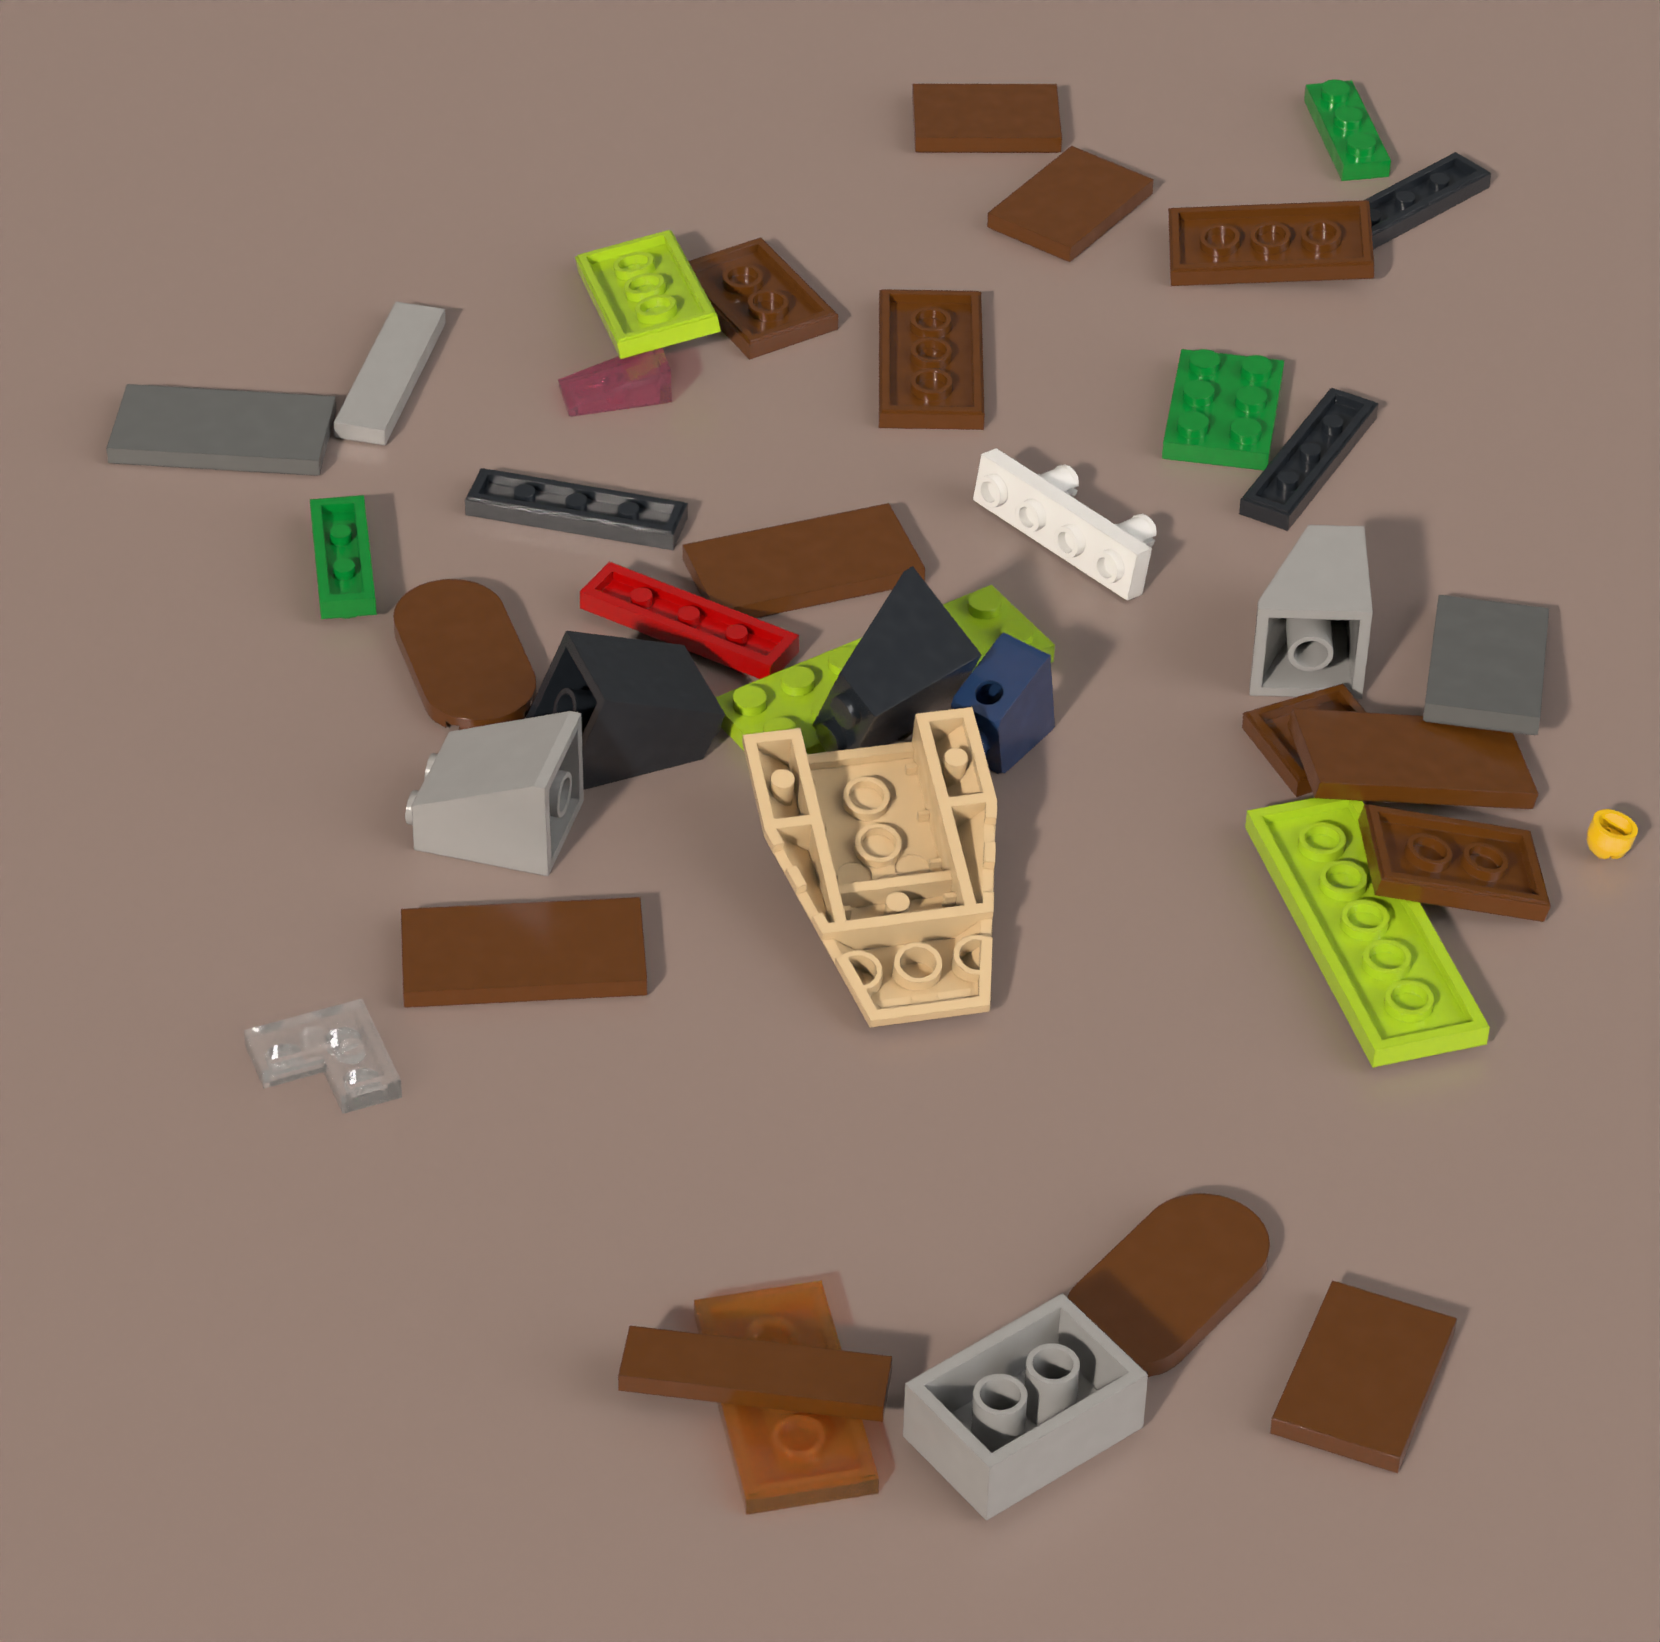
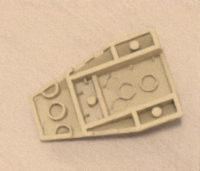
(890, 860)

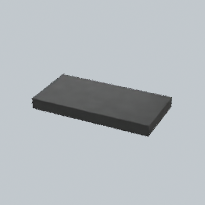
(222, 429)
(1487, 665)

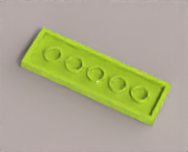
(797, 693)
(1371, 948)

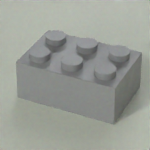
(1024, 1406)

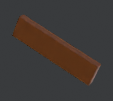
(755, 1373)

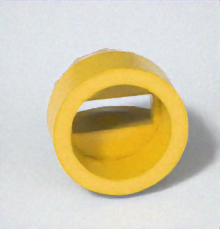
(1611, 834)

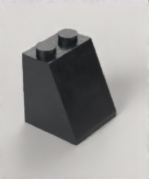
(902, 666)
(637, 704)

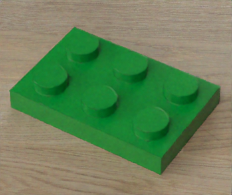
(1223, 409)

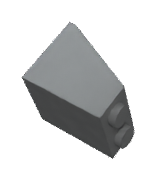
(1315, 617)
(502, 793)

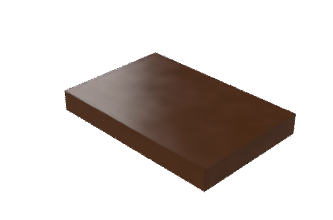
(986, 118)
(1070, 203)
(761, 299)
(1453, 863)
(1363, 1376)

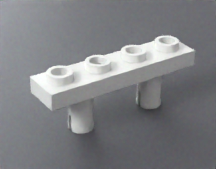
(1049, 514)

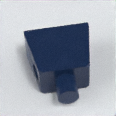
(1009, 700)

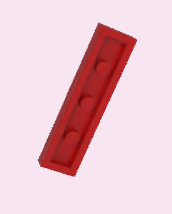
(689, 621)

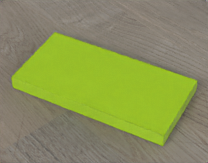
(647, 294)

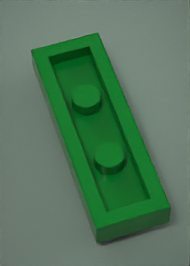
(1347, 130)
(342, 557)

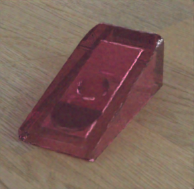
(618, 384)

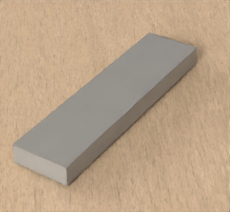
(389, 373)

